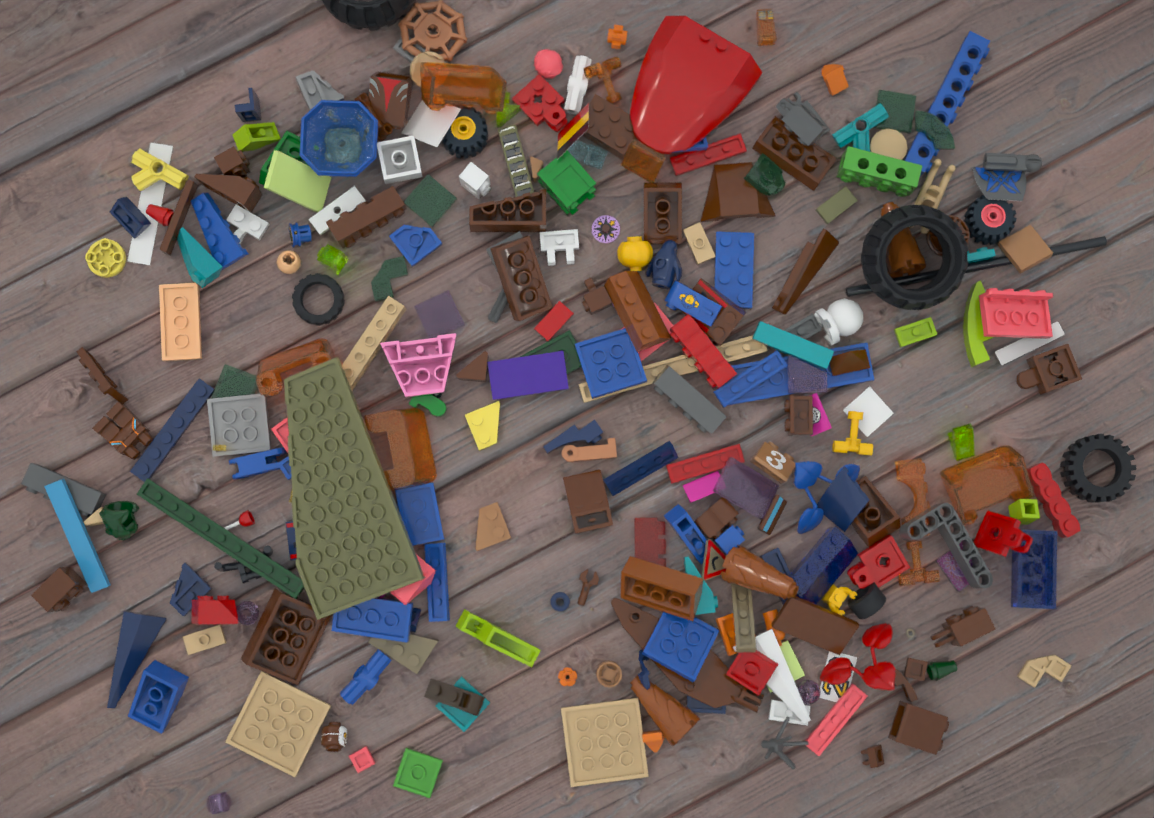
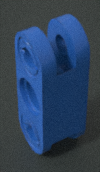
(257, 463)

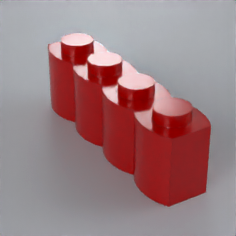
(702, 351)
(1054, 505)

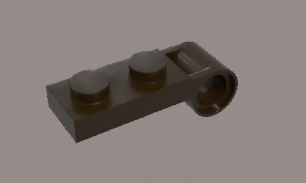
(454, 697)

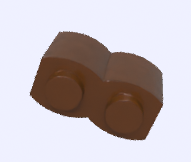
(716, 518)

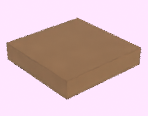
(1025, 249)

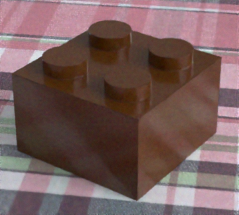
(59, 589)

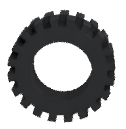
(1075, 474)

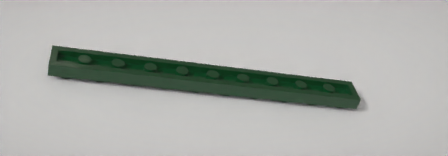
(221, 538)

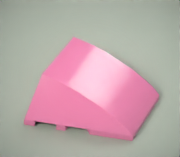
(421, 364)

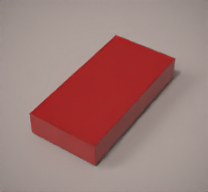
(553, 321)

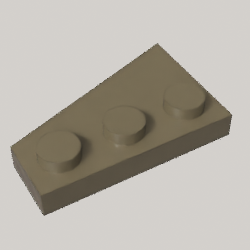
(409, 654)

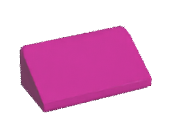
(701, 487)

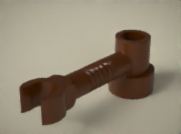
(383, 130)

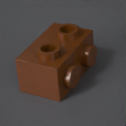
(233, 162)

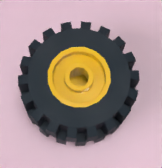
(466, 134)

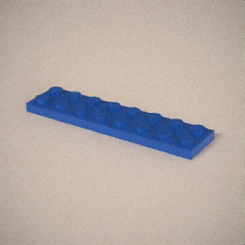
(778, 384)

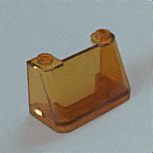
(986, 481)

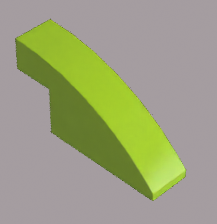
(973, 327)
(497, 638)

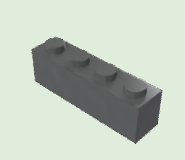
(689, 399)
(85, 497)

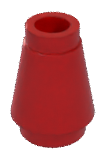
(160, 214)

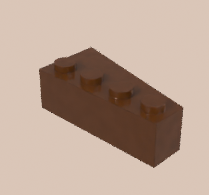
(513, 214)
(367, 217)

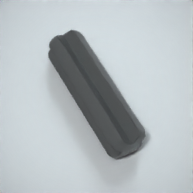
(498, 307)

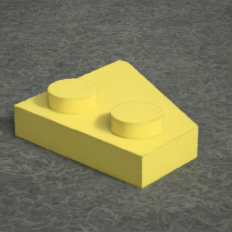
(484, 425)

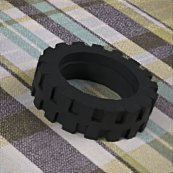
(309, 281)

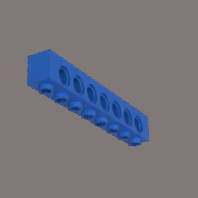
(973, 44)

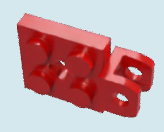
(546, 111)
(1008, 538)
(871, 571)

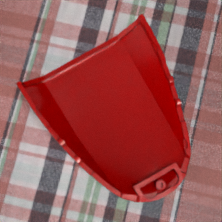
(688, 85)

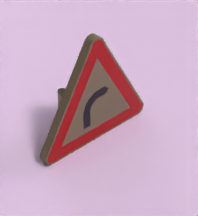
(712, 561)

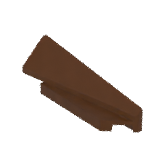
(804, 270)

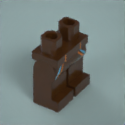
(126, 437)

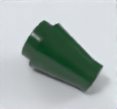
(940, 669)

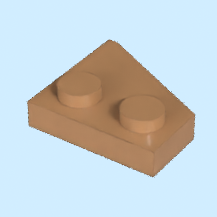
(491, 527)

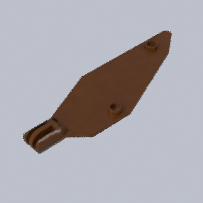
(711, 684)

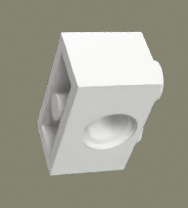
(475, 180)

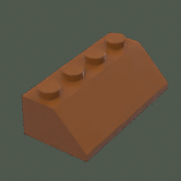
(636, 310)
(661, 588)

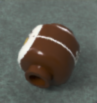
(334, 737)

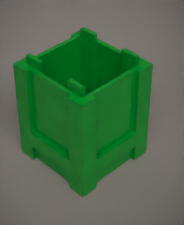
(567, 183)

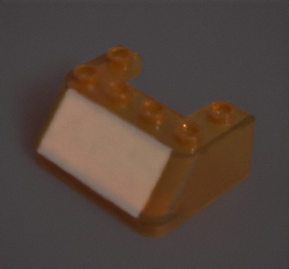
(462, 84)
(408, 445)

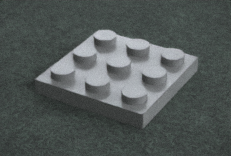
(239, 424)

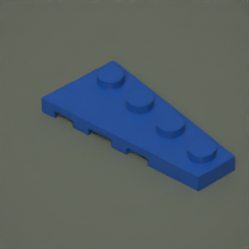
(220, 239)

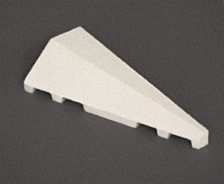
(781, 680)

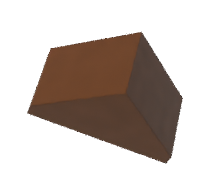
(476, 370)

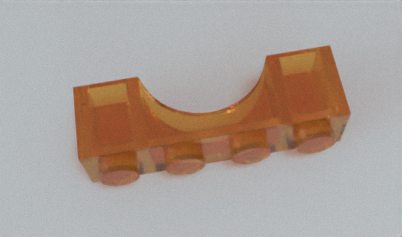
(911, 473)

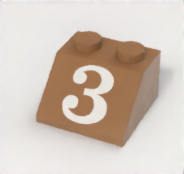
(773, 462)

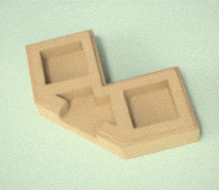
(1035, 668)

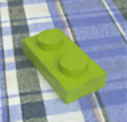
(915, 332)

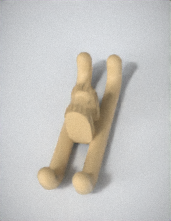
(930, 194)

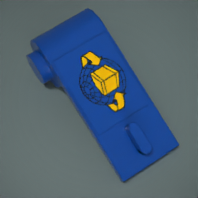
(692, 303)

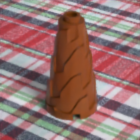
(903, 251)
(756, 574)
(665, 711)

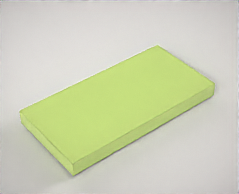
(296, 182)

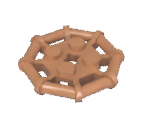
(430, 21)

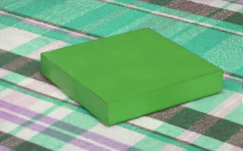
(418, 773)

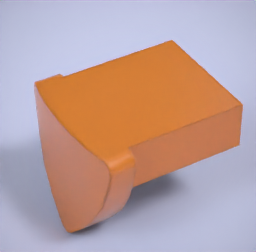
(834, 78)
(653, 739)

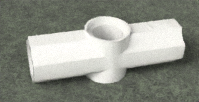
(577, 85)

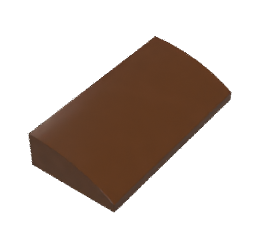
(801, 161)
(521, 278)

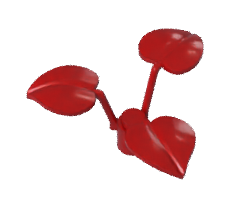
(878, 676)

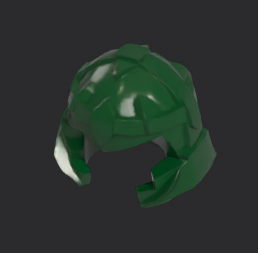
(120, 519)

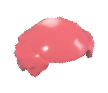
(548, 63)

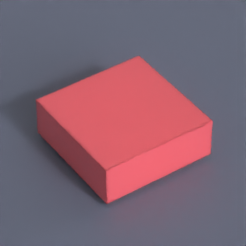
(362, 759)

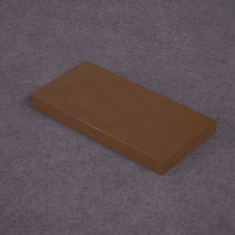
(815, 624)

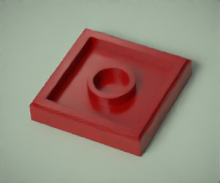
(752, 670)

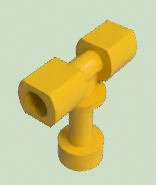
(853, 444)

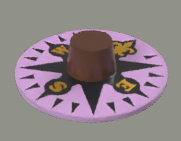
(605, 229)

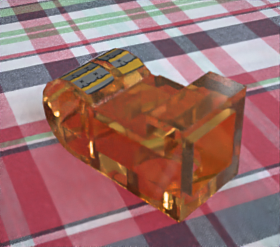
(765, 27)

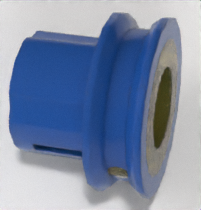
(299, 234)

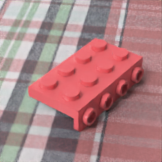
(1016, 313)

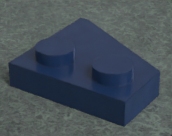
(188, 588)

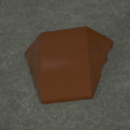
(733, 196)

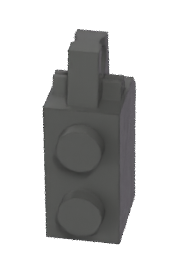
(801, 122)

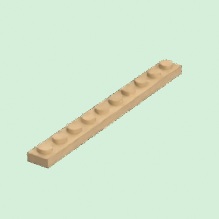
(682, 365)

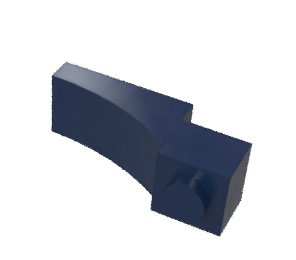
(589, 433)

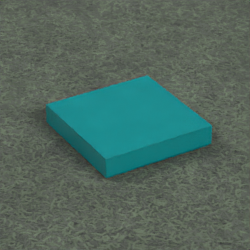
(459, 717)

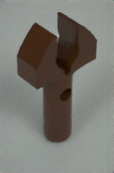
(586, 586)

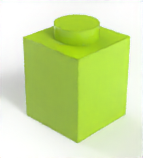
(1024, 510)

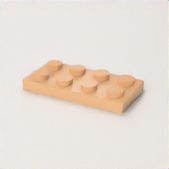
(180, 322)

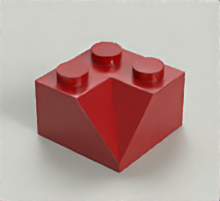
(214, 611)

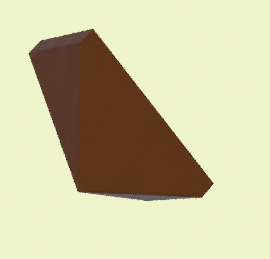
(849, 362)

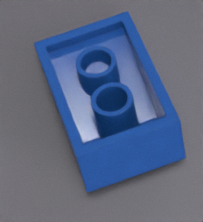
(157, 696)

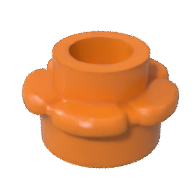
(562, 676)

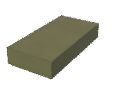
(836, 205)

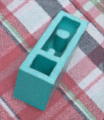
(199, 262)
(707, 601)

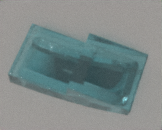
(588, 154)

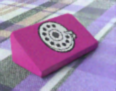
(820, 419)

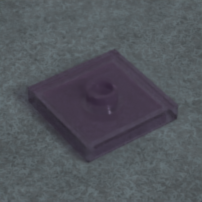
(439, 315)

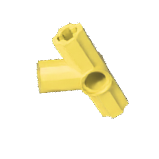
(149, 174)

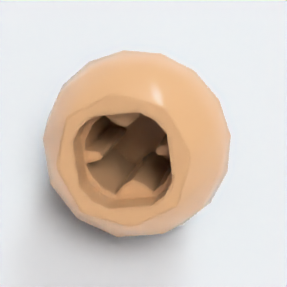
(288, 262)

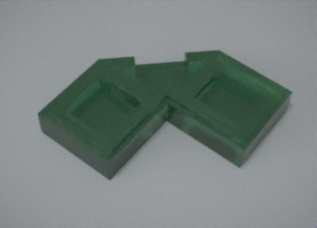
(389, 270)

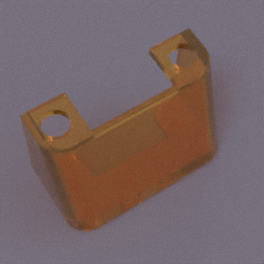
(269, 369)

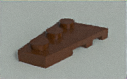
(96, 372)

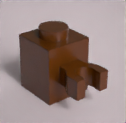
(596, 299)

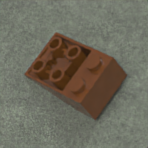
(588, 501)

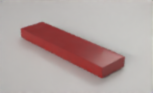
(714, 153)
(703, 463)

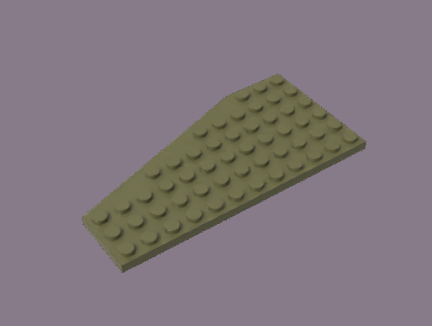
(342, 506)

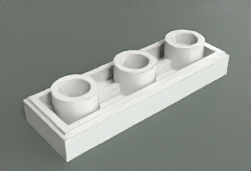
(345, 202)

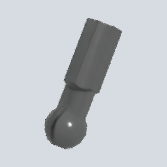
(1011, 162)

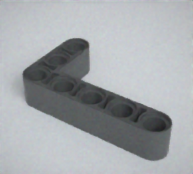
(952, 540)

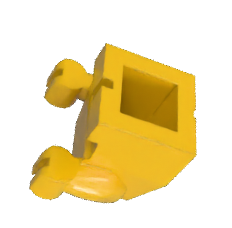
(836, 596)

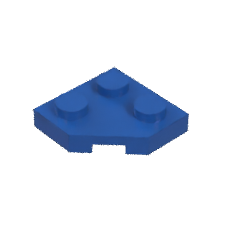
(415, 242)

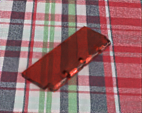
(647, 542)

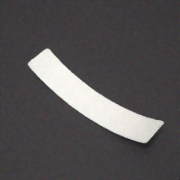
(1026, 345)

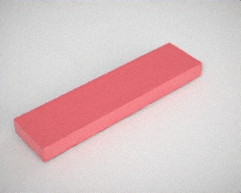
(835, 719)

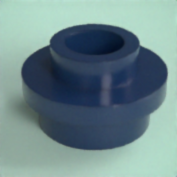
(557, 607)

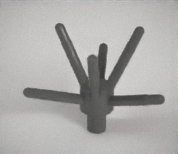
(776, 745)

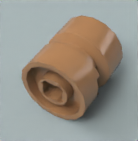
(609, 673)

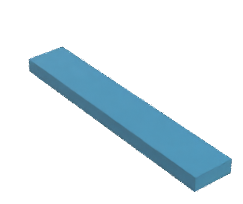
(77, 535)

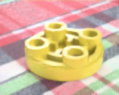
(106, 258)

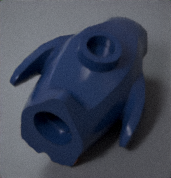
(665, 266)

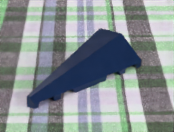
(135, 639)

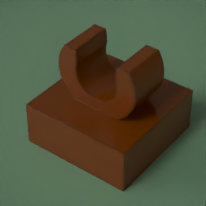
(875, 756)

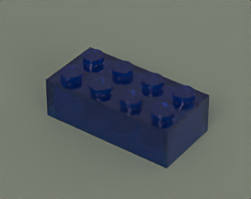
(1035, 572)

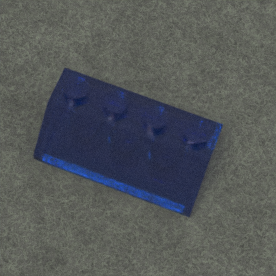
(823, 565)

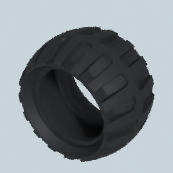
(368, 14)
(953, 257)

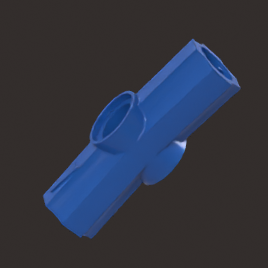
(365, 677)

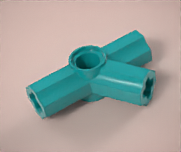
(861, 138)

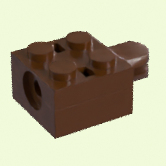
(1046, 372)
(964, 627)

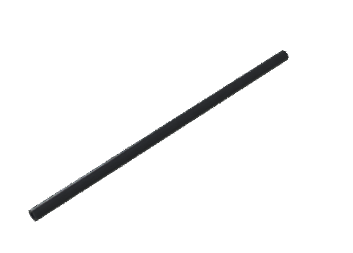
(982, 265)

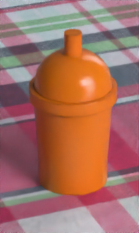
(768, 618)

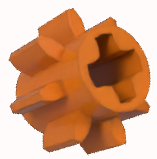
(617, 36)

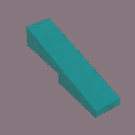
(793, 345)

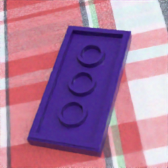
(528, 375)

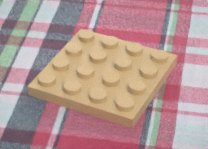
(278, 723)
(604, 742)

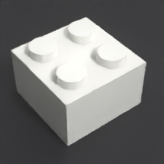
(399, 159)

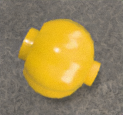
(635, 253)

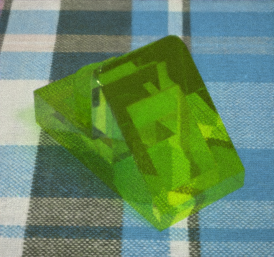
(509, 111)
(962, 442)

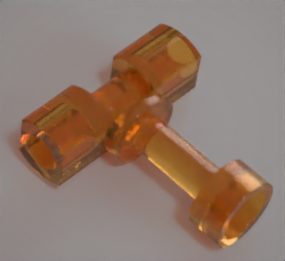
(603, 72)
(917, 574)

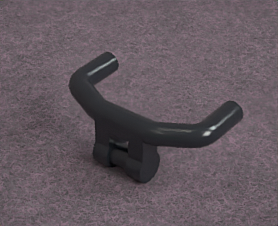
(245, 577)

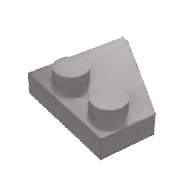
(316, 89)

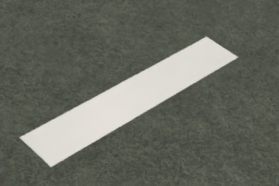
(142, 246)

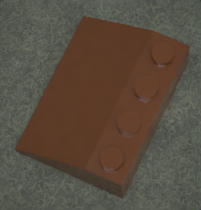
(285, 637)

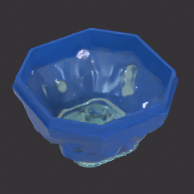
(330, 125)

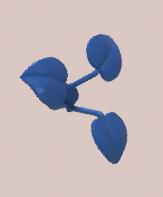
(806, 475)

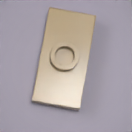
(698, 243)
(204, 639)

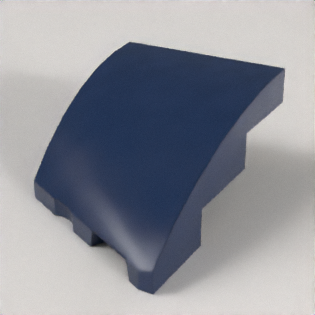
(843, 500)

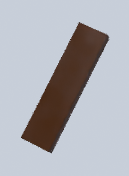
(178, 217)

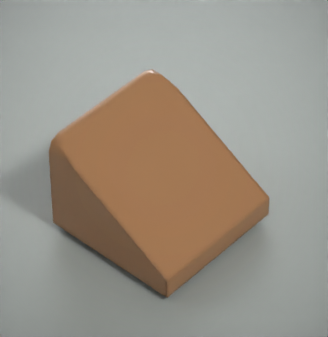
(536, 166)

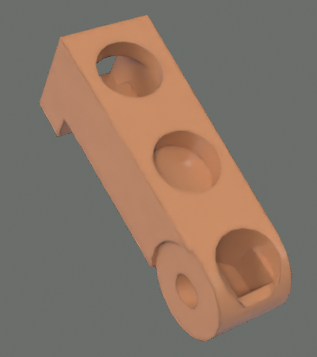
(587, 453)

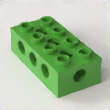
(879, 171)

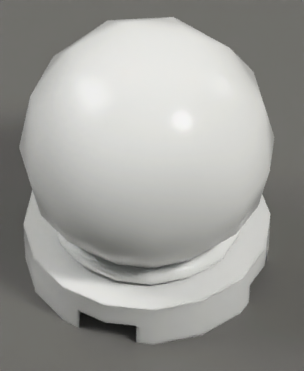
(841, 319)

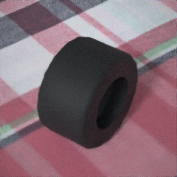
(867, 602)

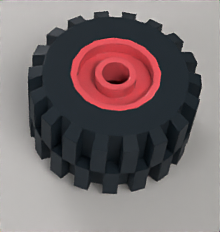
(990, 220)

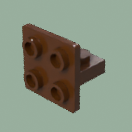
(799, 415)

